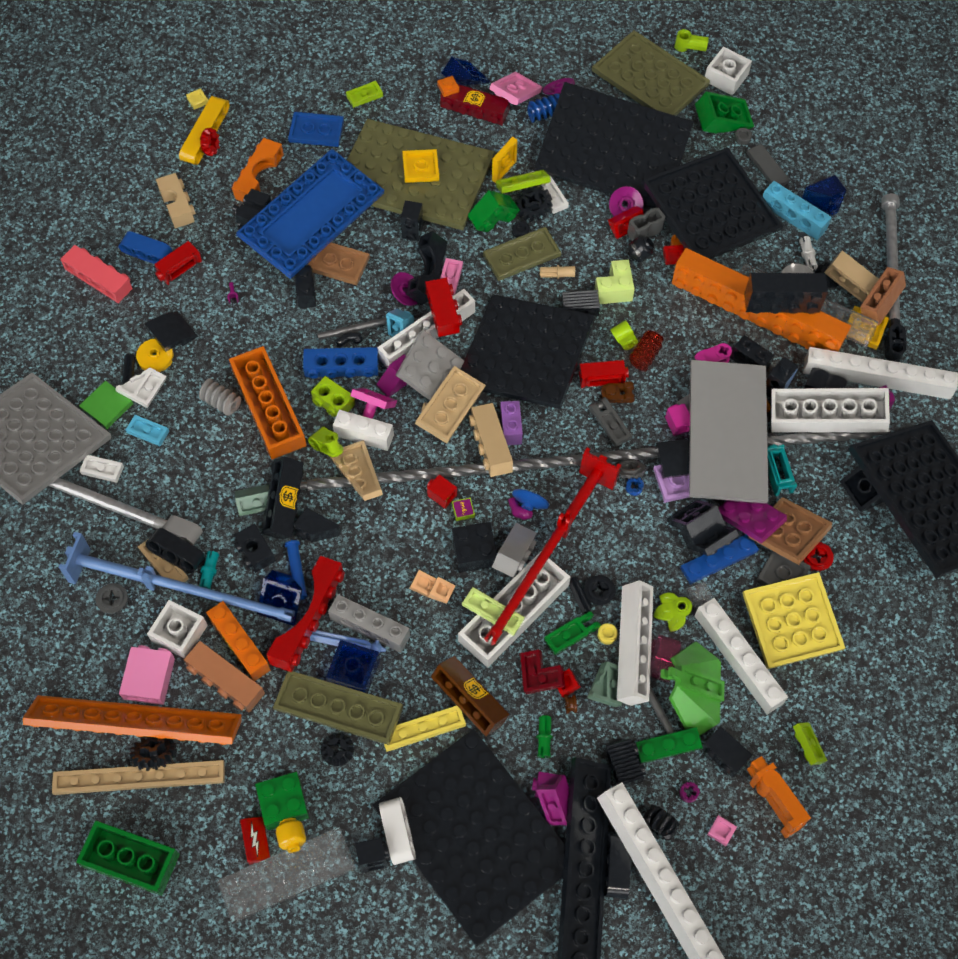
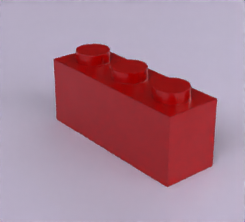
(443, 307)

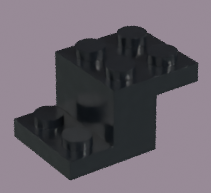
(703, 527)

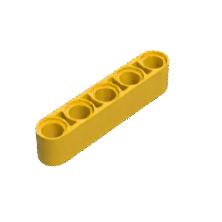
(211, 117)

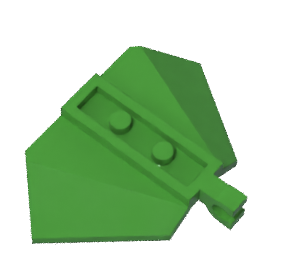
(696, 687)

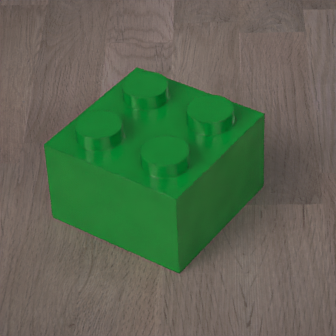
(281, 799)

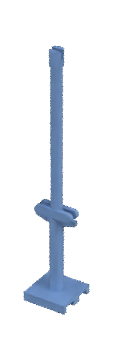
(79, 558)

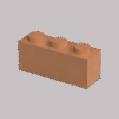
(883, 294)

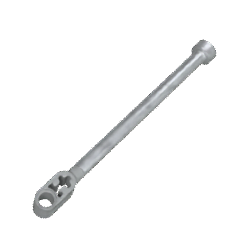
(178, 526)

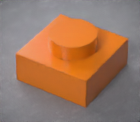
(448, 86)

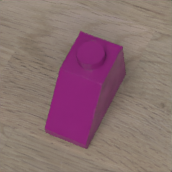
(389, 382)

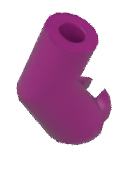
(518, 511)

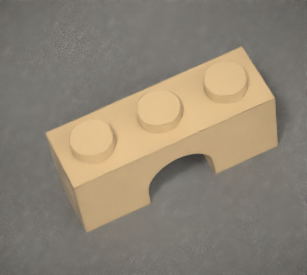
(172, 190)

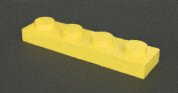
(426, 727)

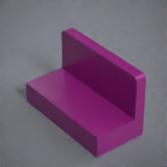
(555, 801)

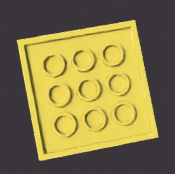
(793, 620)

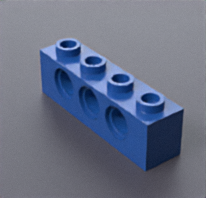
(333, 356)

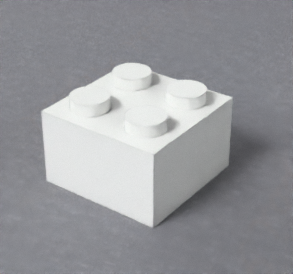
(728, 70)
(177, 629)

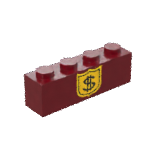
(477, 104)

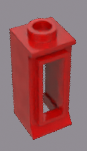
(177, 262)
(602, 373)

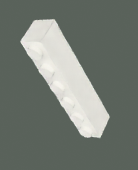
(402, 342)
(635, 643)
(740, 656)

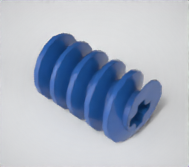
(542, 107)

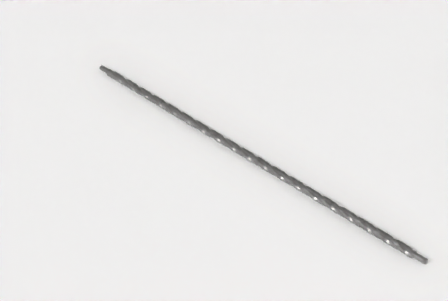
(566, 460)

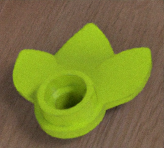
(670, 612)

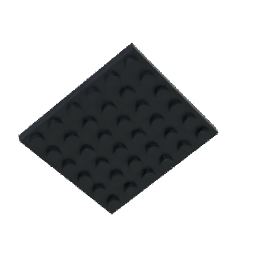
(712, 204)
(527, 350)

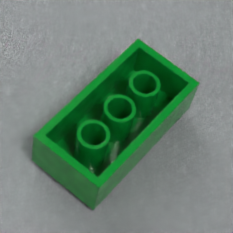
(128, 858)

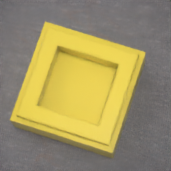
(197, 98)

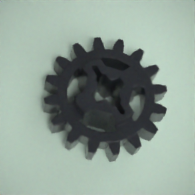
(533, 203)
(152, 753)

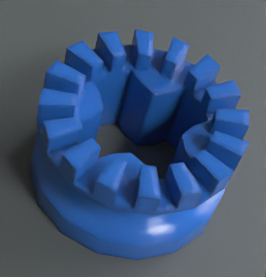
(634, 492)

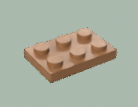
(340, 263)

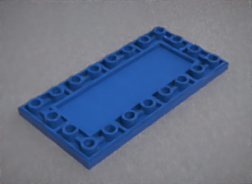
(310, 213)

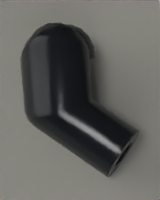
(348, 336)

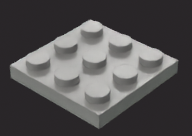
(427, 364)

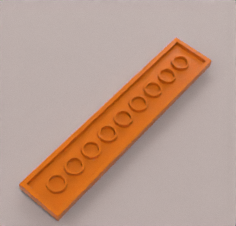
(133, 719)

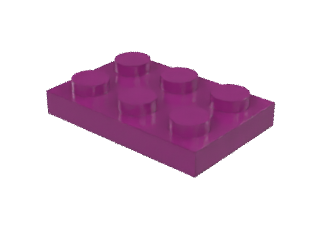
(753, 518)

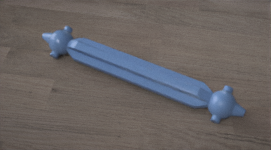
(334, 639)

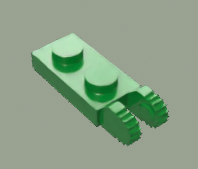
(570, 633)

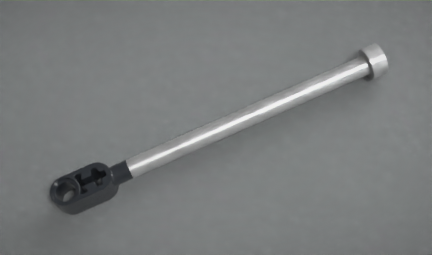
(890, 203)

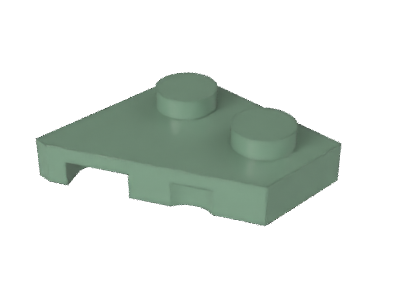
(605, 685)

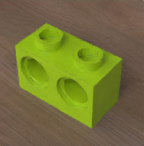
(335, 395)

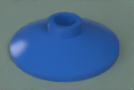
(530, 500)

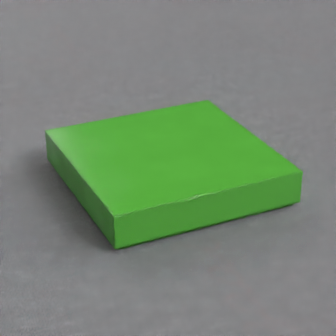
(105, 405)

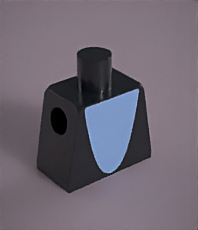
(783, 373)

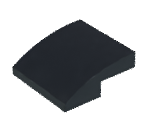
(171, 330)
(674, 457)

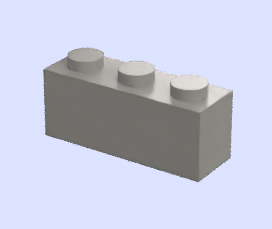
(515, 550)

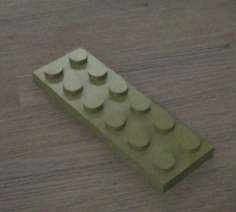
(338, 707)

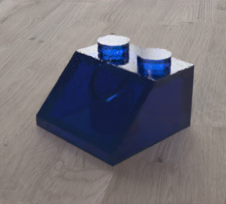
(826, 195)

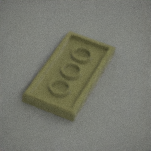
(521, 253)

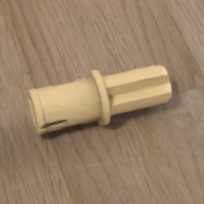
(565, 271)

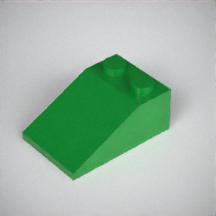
(722, 113)

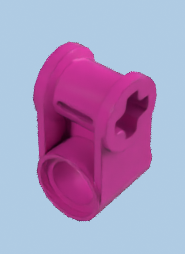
(715, 353)

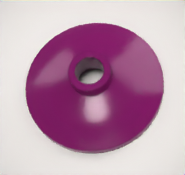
(556, 86)
(626, 194)
(399, 287)

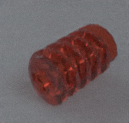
(646, 350)

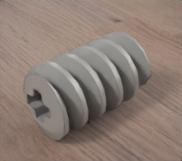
(219, 397)

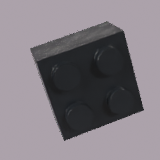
(474, 547)

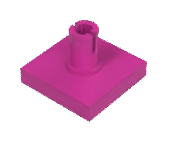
(373, 400)

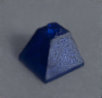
(464, 72)
(281, 591)

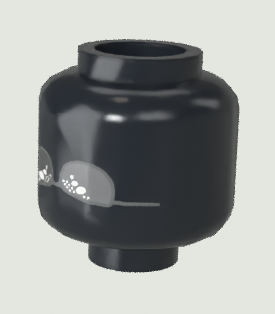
(640, 248)

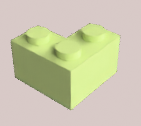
(617, 286)

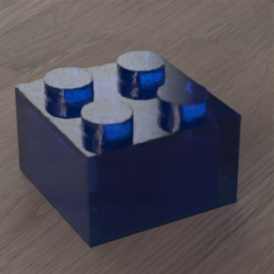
(353, 666)

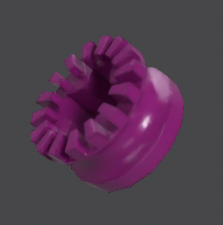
(692, 798)

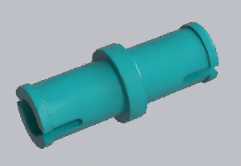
(209, 569)

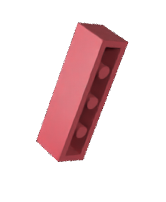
(96, 273)

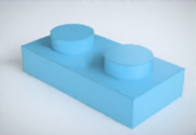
(147, 430)

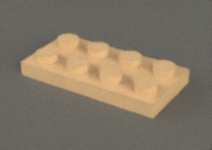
(450, 404)

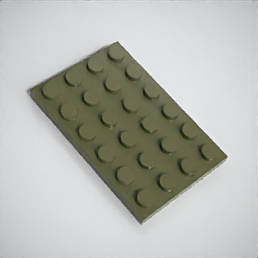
(650, 75)

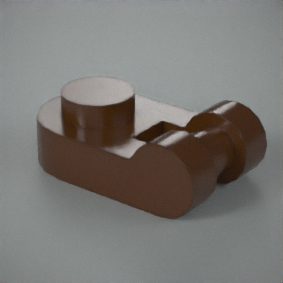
(612, 392)

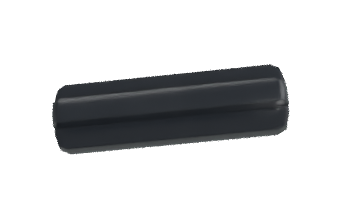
(128, 368)
(580, 595)

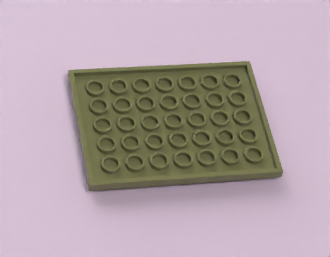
(444, 201)

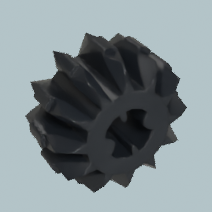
(661, 822)

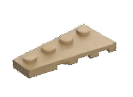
(358, 470)

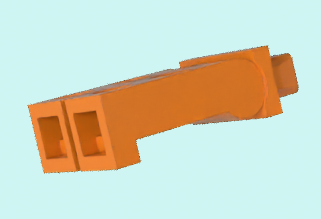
(779, 796)

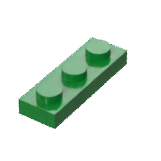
(669, 745)

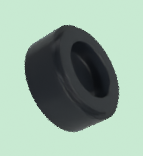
(520, 228)

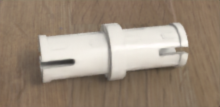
(808, 253)

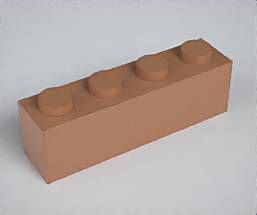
(224, 677)

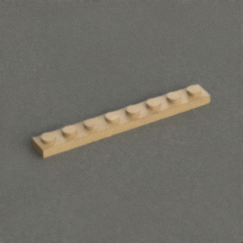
(132, 778)

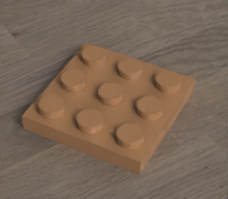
(798, 534)

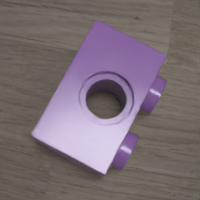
(511, 422)

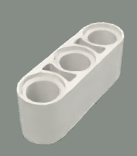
(397, 831)

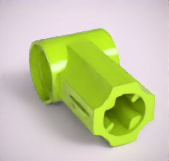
(686, 41)

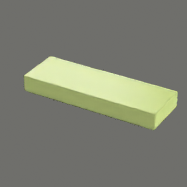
(491, 610)

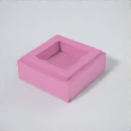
(722, 830)

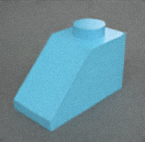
(398, 320)

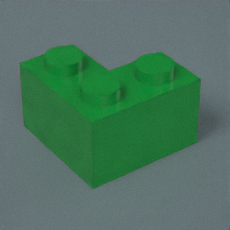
(491, 209)

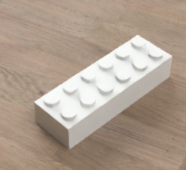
(830, 410)
(543, 591)

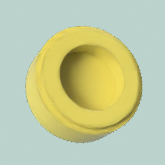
(607, 633)

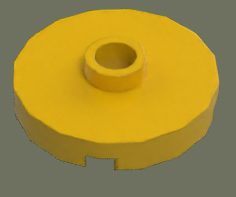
(158, 362)

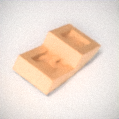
(431, 587)

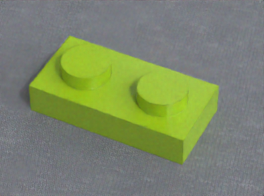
(364, 94)
(806, 737)

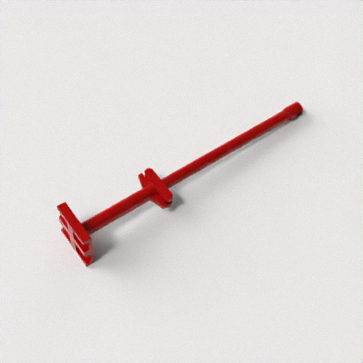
(597, 471)

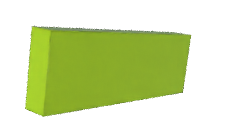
(522, 181)

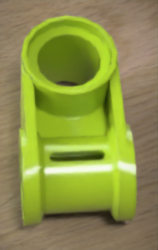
(624, 335)
(326, 442)

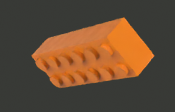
(267, 402)

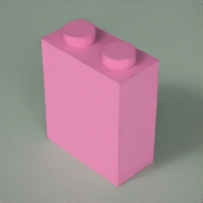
(147, 675)

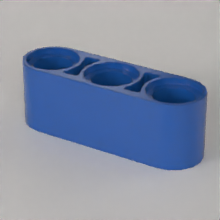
(144, 247)

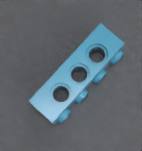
(796, 210)

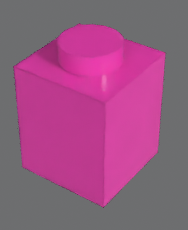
(678, 419)

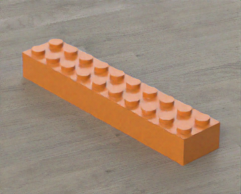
(727, 288)

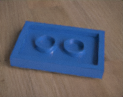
(316, 129)

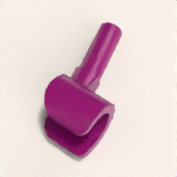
(232, 294)

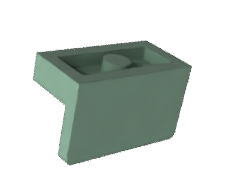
(252, 499)

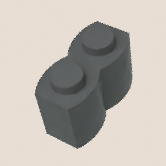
(646, 225)

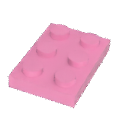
(515, 88)

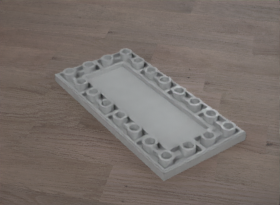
(728, 432)

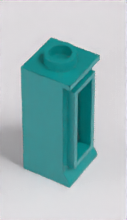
(775, 480)

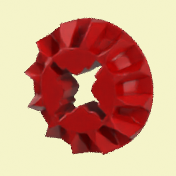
(208, 137)
(826, 560)

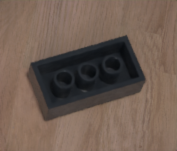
(785, 292)

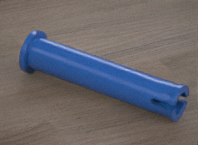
(295, 565)

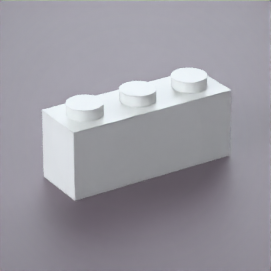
(359, 428)

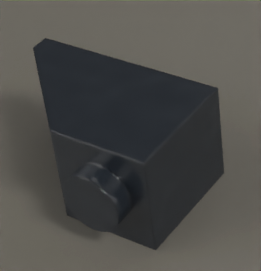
(315, 527)

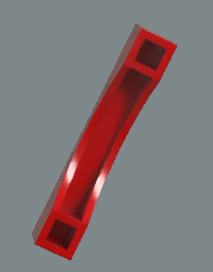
(288, 647)

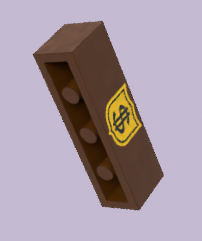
(470, 695)

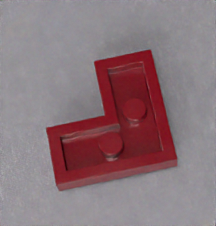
(538, 678)

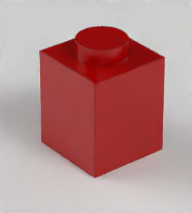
(441, 491)

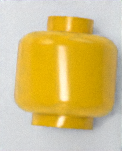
(290, 835)

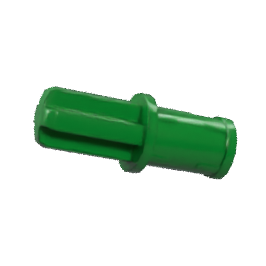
(544, 736)

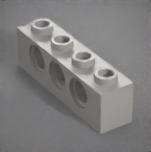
(369, 623)

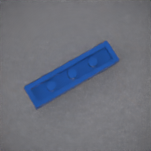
(724, 557)

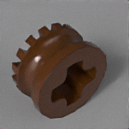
(571, 704)

